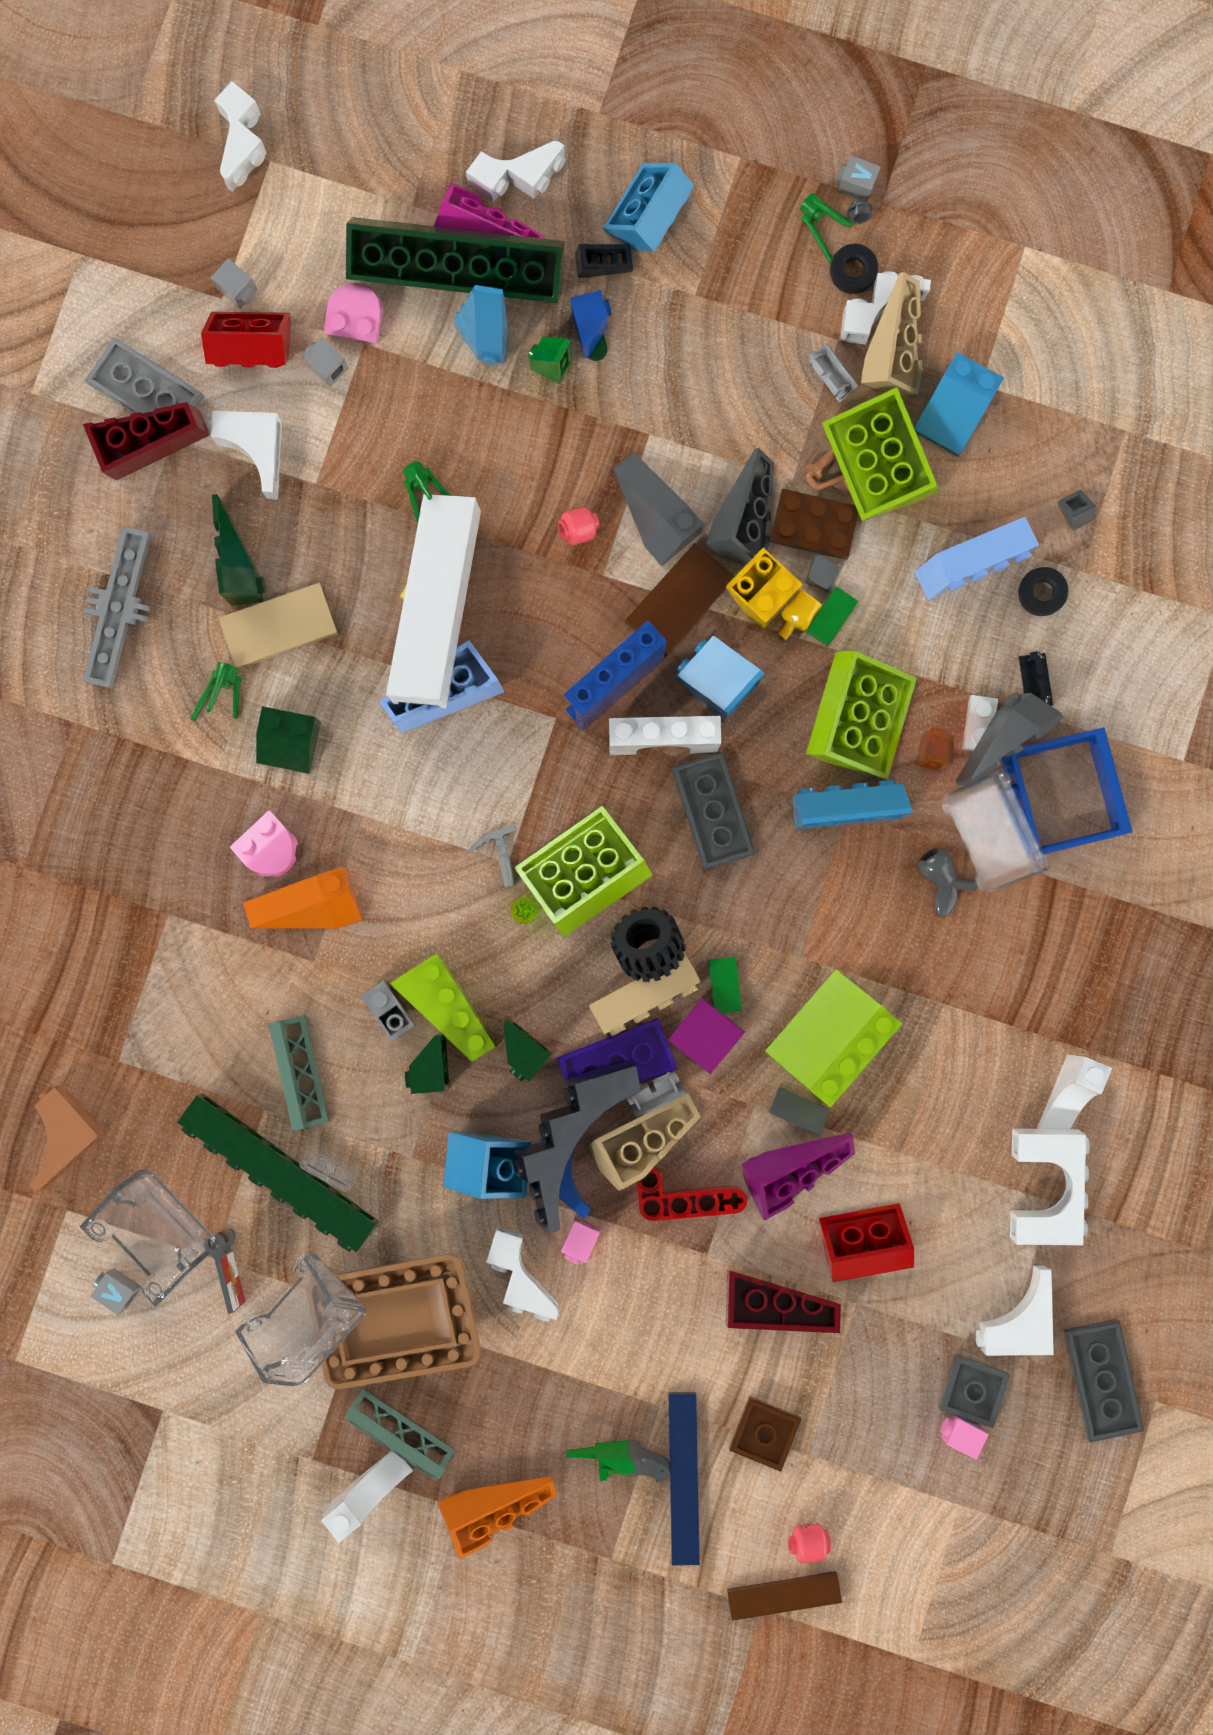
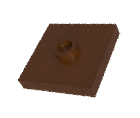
(765, 1433)

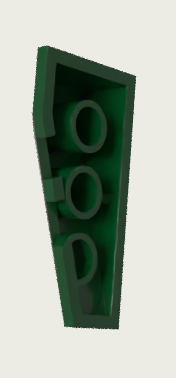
(235, 570)

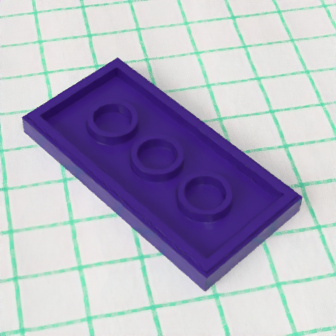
(640, 1045)

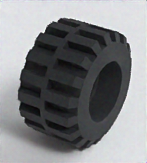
(656, 959)

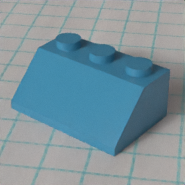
(649, 205)

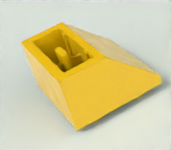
(763, 588)

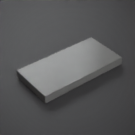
(137, 381)

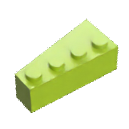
(443, 1003)

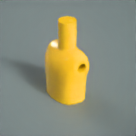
(799, 614)

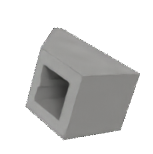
(388, 1010)

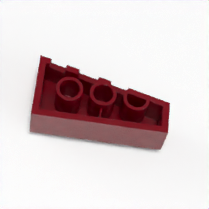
(144, 438)
(769, 1306)

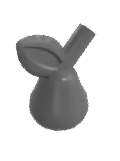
(939, 868)

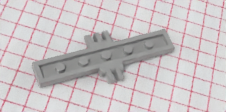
(117, 607)

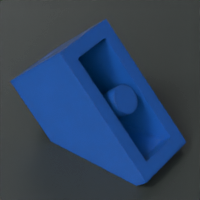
(590, 319)

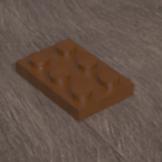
(814, 524)

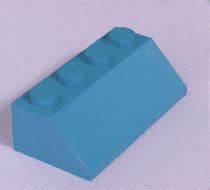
(850, 806)

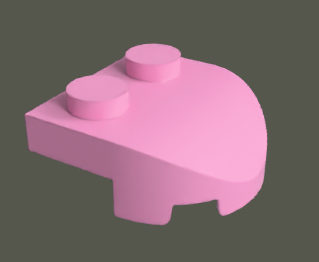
(354, 313)
(267, 847)

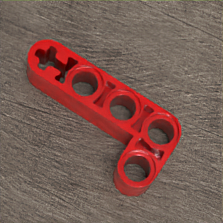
(692, 1196)

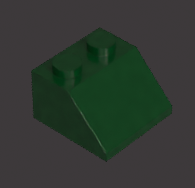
(286, 739)
(523, 1051)
(430, 1068)

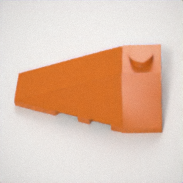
(315, 903)
(481, 1512)

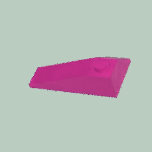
(465, 211)

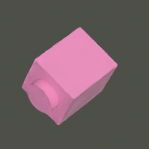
(580, 1241)
(964, 1435)

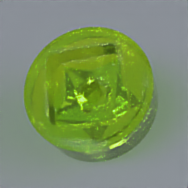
(524, 910)

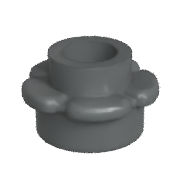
(859, 211)

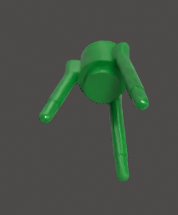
(815, 209)
(418, 478)
(222, 677)

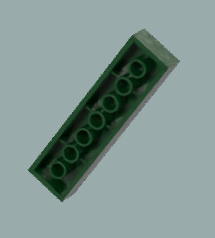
(453, 259)

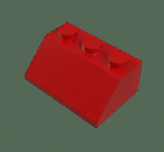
(247, 339)
(867, 1242)

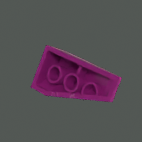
(784, 1172)

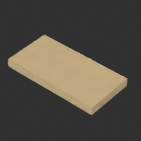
(278, 625)

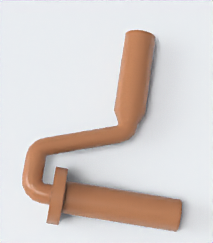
(814, 472)

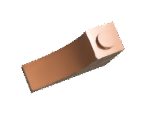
(68, 1133)

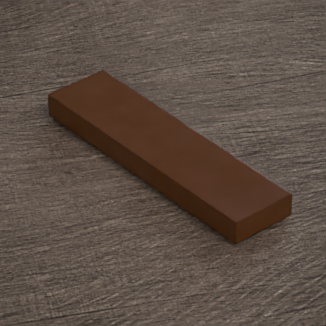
(784, 1595)

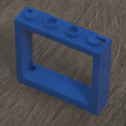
(1106, 775)

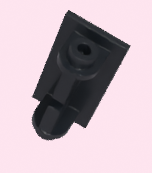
(1036, 676)

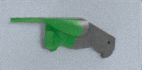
(624, 1459)

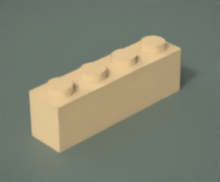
(639, 997)

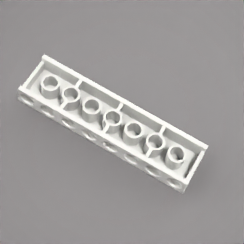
(434, 601)

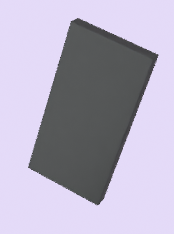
(713, 811)
(1103, 1380)

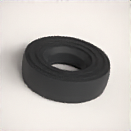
(853, 252)
(1047, 575)

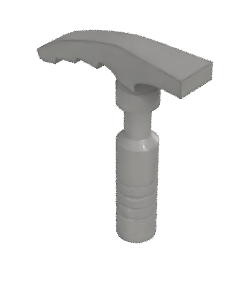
(504, 858)

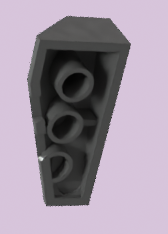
(658, 512)
(741, 521)
(1010, 727)

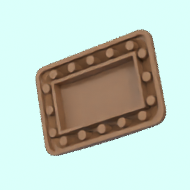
(413, 1323)

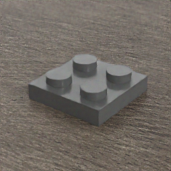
(974, 1391)

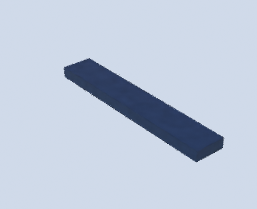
(683, 1478)

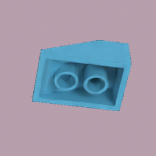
(958, 404)

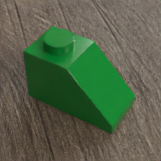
(550, 357)

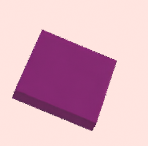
(706, 1035)

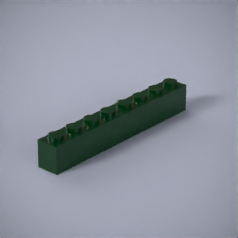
(278, 1172)

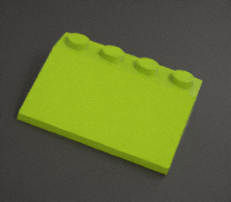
(881, 456)
(861, 714)
(583, 871)
(833, 1038)

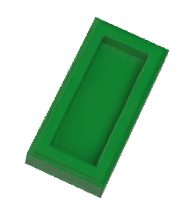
(831, 616)
(725, 984)

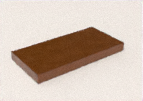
(682, 596)

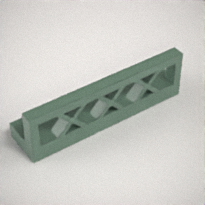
(288, 1073)
(395, 1444)

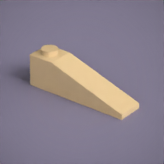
(893, 350)
(638, 1146)

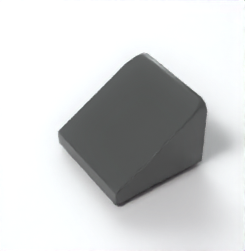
(1077, 509)
(821, 573)

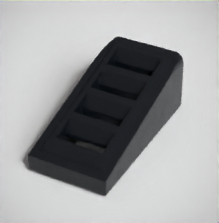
(594, 250)

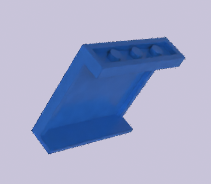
(615, 675)

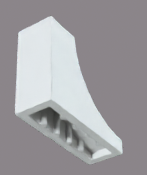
(256, 437)
(1075, 1087)
(1026, 1327)
(357, 1500)

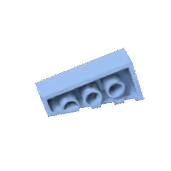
(976, 558)
(470, 684)

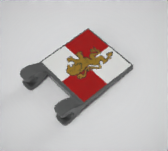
(227, 1270)

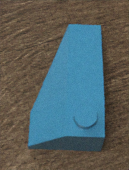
(484, 324)

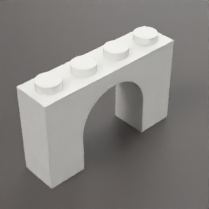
(698, 733)
(1065, 1220)

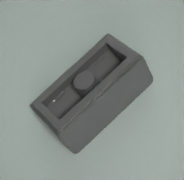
(799, 1111)

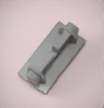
(832, 372)
(662, 1092)

